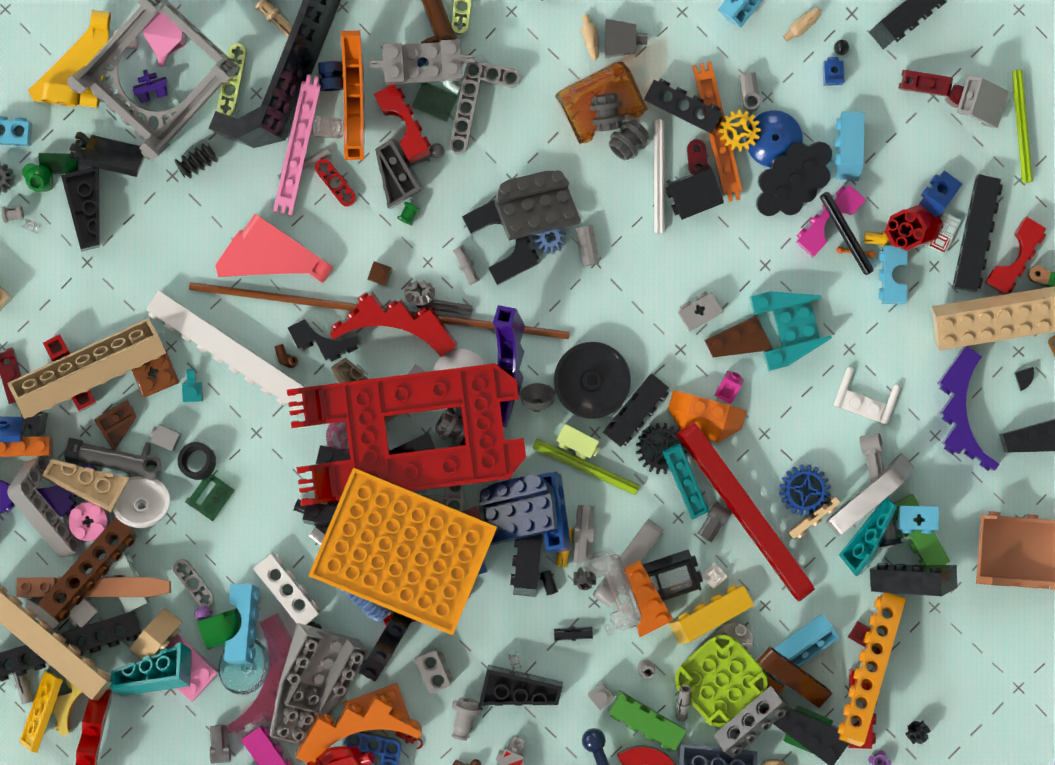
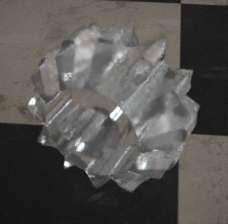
(328, 127)

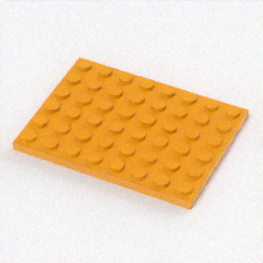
(402, 551)

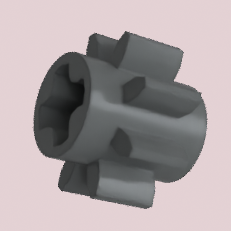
(584, 579)

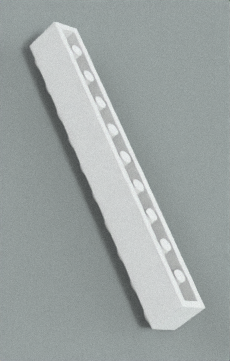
(224, 349)

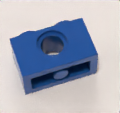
(940, 193)

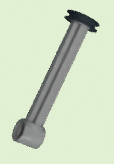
(872, 447)

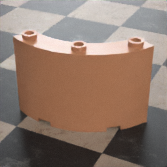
(1016, 551)

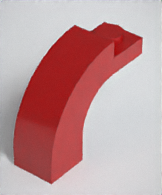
(644, 756)

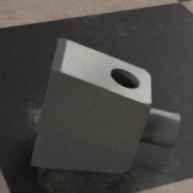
(622, 38)

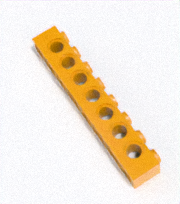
(893, 605)

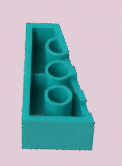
(154, 673)

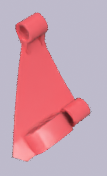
(266, 251)

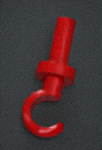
(408, 739)

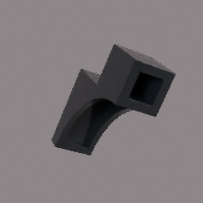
(331, 349)

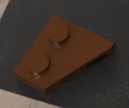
(116, 423)

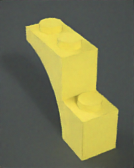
(63, 708)

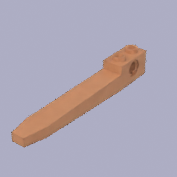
(105, 587)

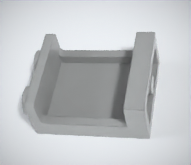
(983, 101)

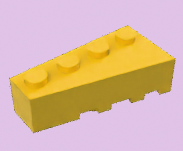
(712, 614)

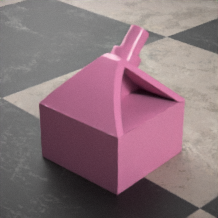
(164, 37)

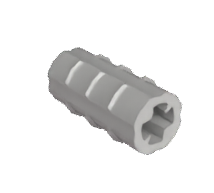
(587, 245)

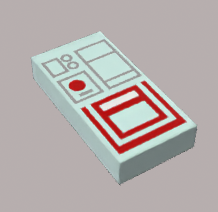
(946, 234)

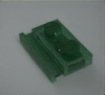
(434, 101)

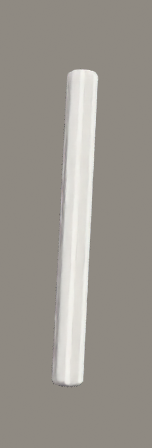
(659, 176)

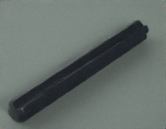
(846, 233)

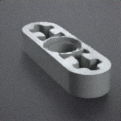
(189, 568)

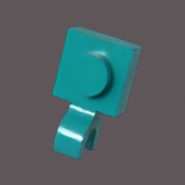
(192, 390)

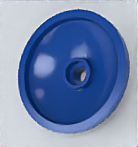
(773, 123)

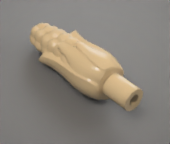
(802, 24)
(590, 36)

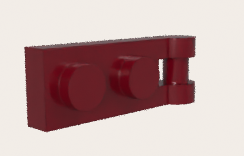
(926, 83)
(9, 372)

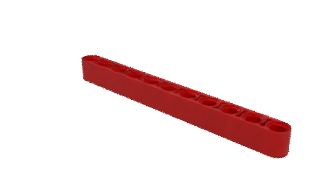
(745, 511)

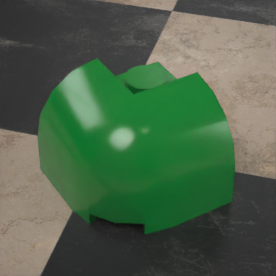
(219, 628)

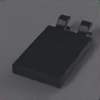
(107, 154)

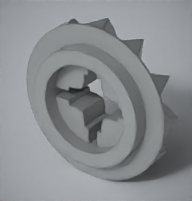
(412, 295)

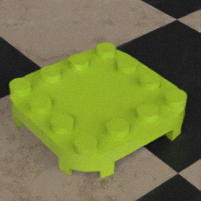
(722, 679)

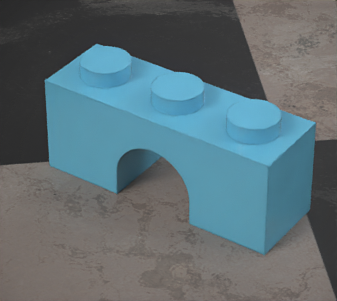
(891, 291)

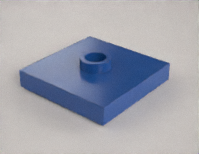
(10, 429)

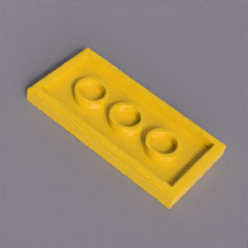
(41, 711)

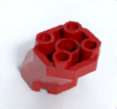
(912, 228)

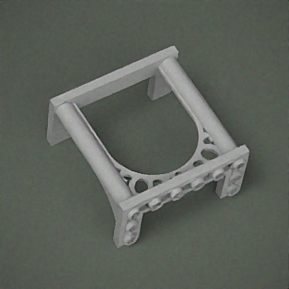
(156, 139)

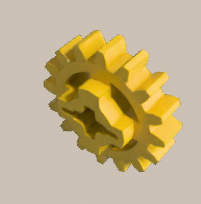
(748, 133)

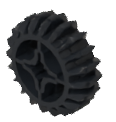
(646, 440)

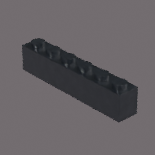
(976, 233)

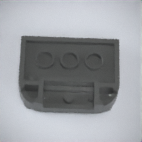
(535, 204)

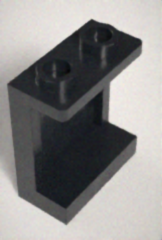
(694, 193)

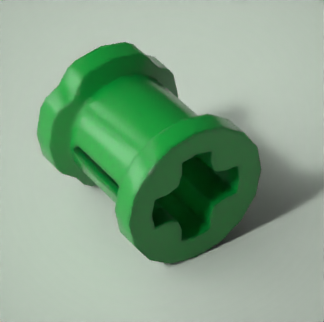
(408, 213)

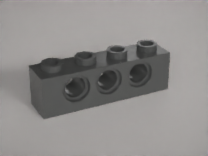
(742, 722)

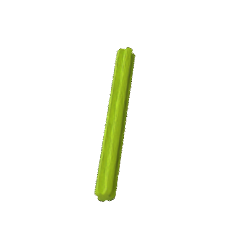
(1022, 126)
(586, 466)

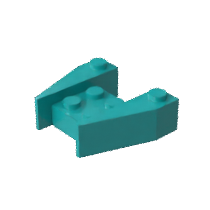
(794, 325)

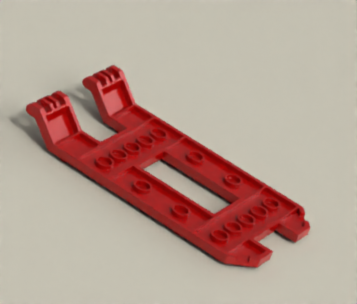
(367, 403)

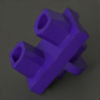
(158, 85)

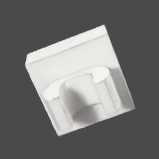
(714, 575)

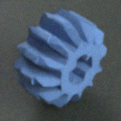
(553, 243)

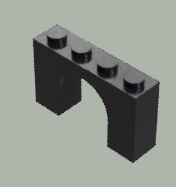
(522, 257)

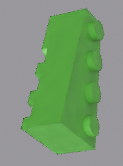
(647, 721)

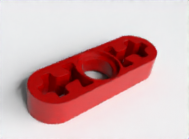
(330, 168)

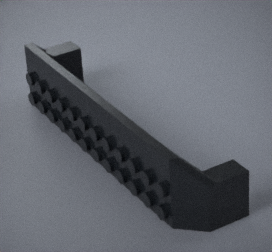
(275, 116)

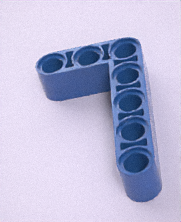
(381, 750)

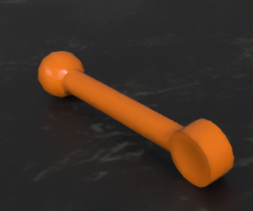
(840, 250)

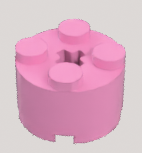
(78, 519)

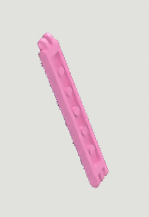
(297, 145)

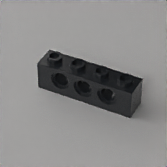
(656, 97)

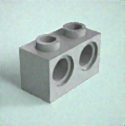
(429, 672)

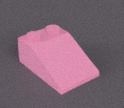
(201, 671)

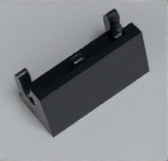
(36, 423)

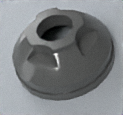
(537, 393)

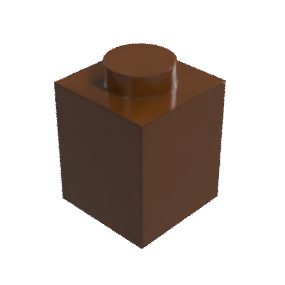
(380, 273)

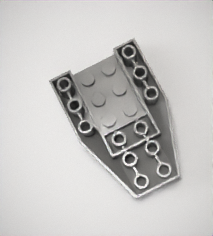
(313, 679)

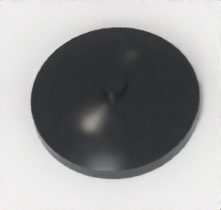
(592, 380)

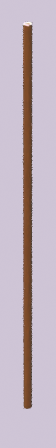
(350, 307)

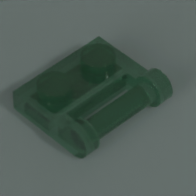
(215, 499)

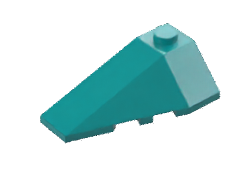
(866, 542)

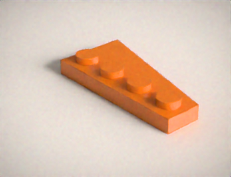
(653, 609)

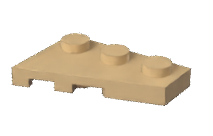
(814, 518)

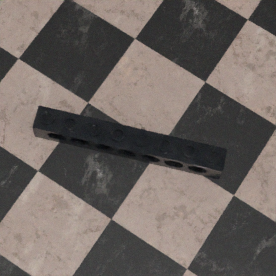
(131, 632)

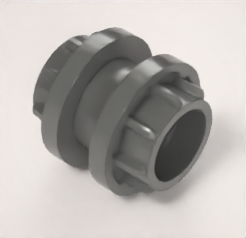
(606, 112)
(632, 136)
(451, 425)

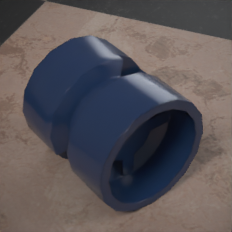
(331, 75)

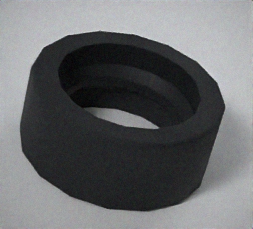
(184, 454)

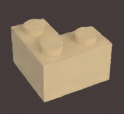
(156, 634)

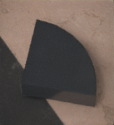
(1024, 378)

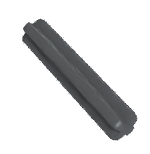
(448, 307)

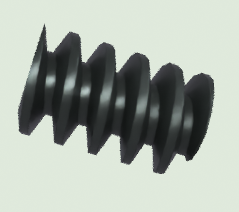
(196, 160)

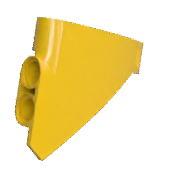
(53, 87)

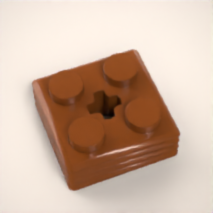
(165, 377)

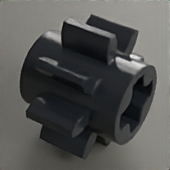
(918, 732)

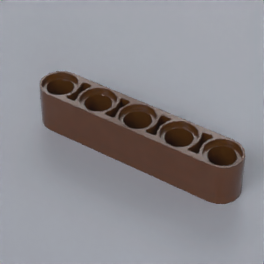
(794, 677)

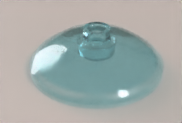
(239, 678)

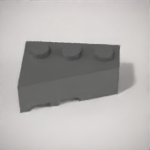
(397, 174)

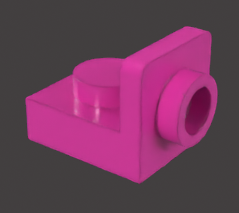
(729, 387)

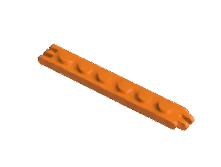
(723, 155)

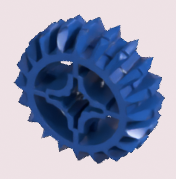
(803, 499)

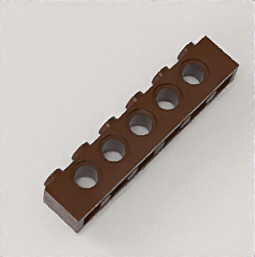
(77, 572)

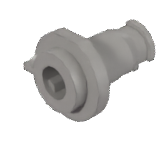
(466, 712)

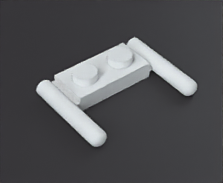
(863, 405)

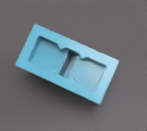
(10, 136)

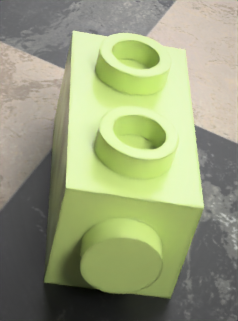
(583, 444)

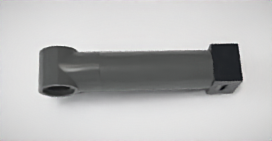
(77, 452)

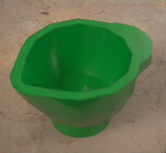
(38, 177)

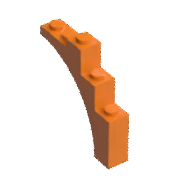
(353, 95)
(352, 720)

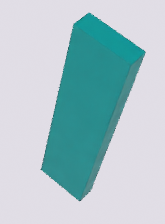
(685, 481)

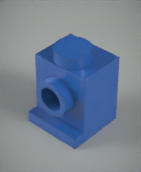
(830, 78)

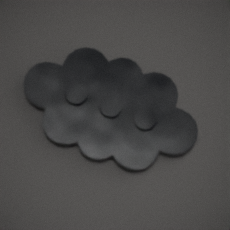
(794, 178)

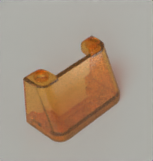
(577, 97)

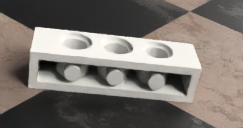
(264, 571)

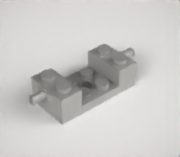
(401, 66)

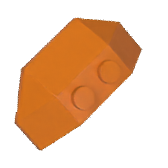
(712, 417)

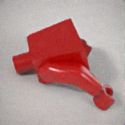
(343, 756)

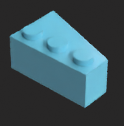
(850, 146)

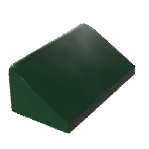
(58, 162)

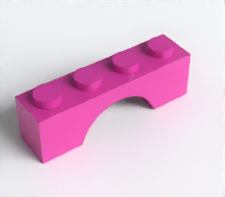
(813, 238)

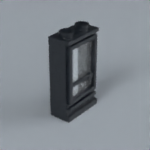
(674, 574)

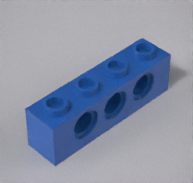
(557, 540)

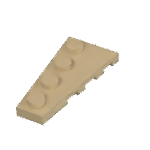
(92, 485)

